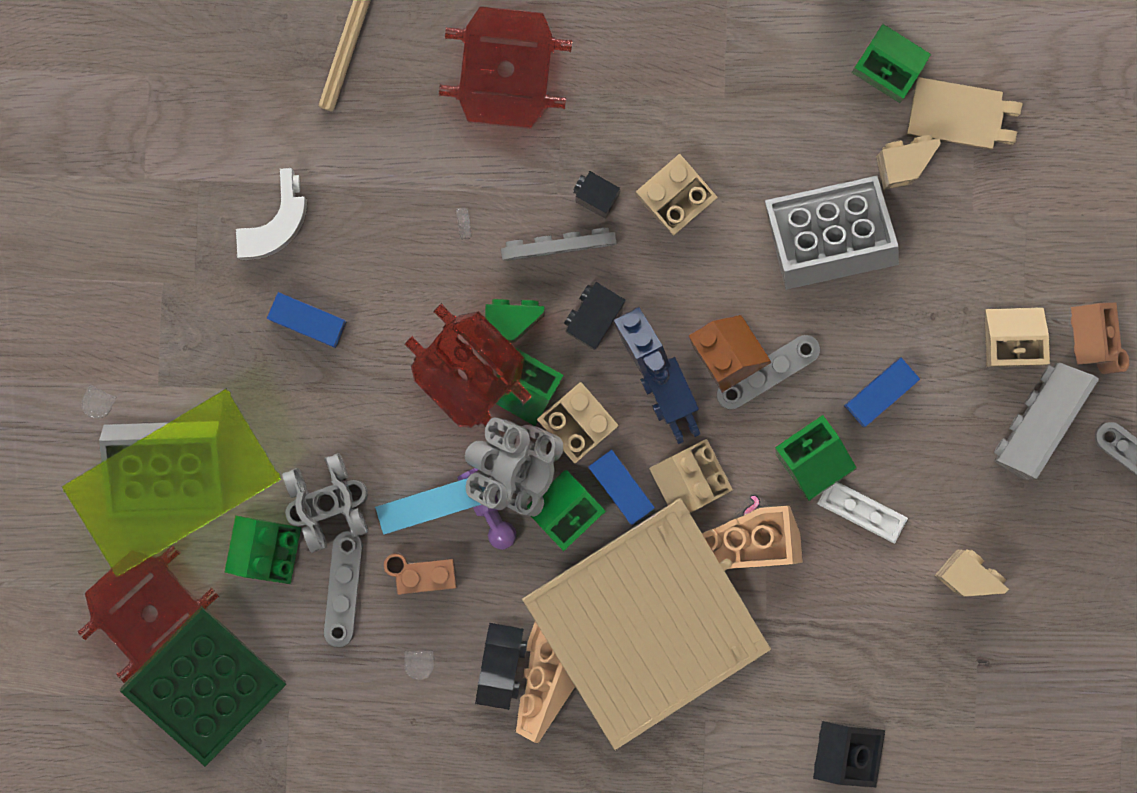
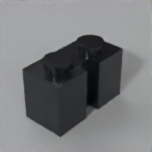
(596, 194)
(594, 316)

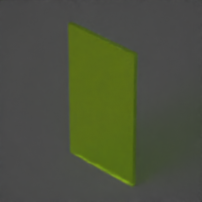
(171, 482)

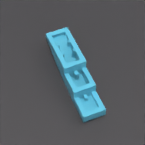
(425, 506)

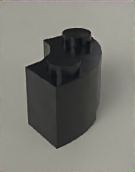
(499, 666)

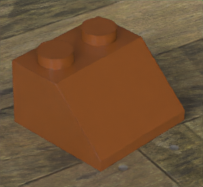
(729, 351)

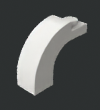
(278, 233)

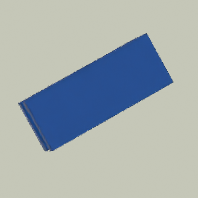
(306, 320)
(882, 392)
(621, 487)

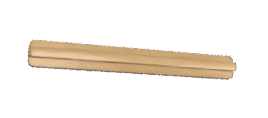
(343, 54)

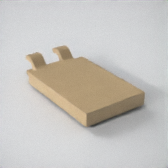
(960, 114)

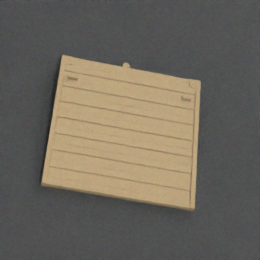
(647, 623)

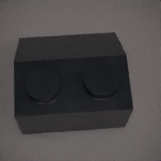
(848, 754)

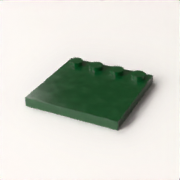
(203, 686)

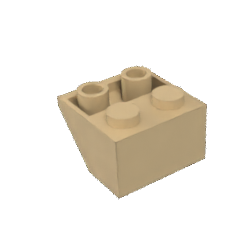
(903, 164)
(675, 195)
(1016, 337)
(578, 422)
(691, 476)
(968, 577)

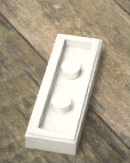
(863, 511)

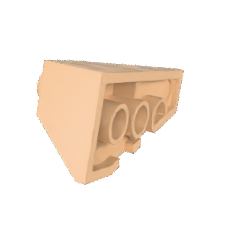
(758, 539)
(545, 690)

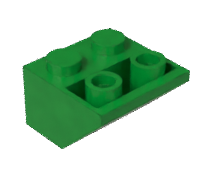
(891, 63)
(513, 320)
(540, 382)
(815, 458)
(567, 510)
(262, 550)

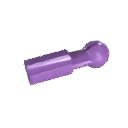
(501, 533)

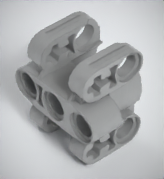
(512, 467)
(342, 503)

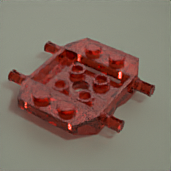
(482, 61)
(437, 368)
(126, 625)

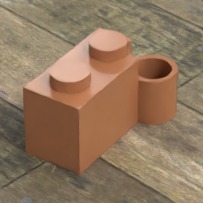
(1098, 337)
(423, 575)

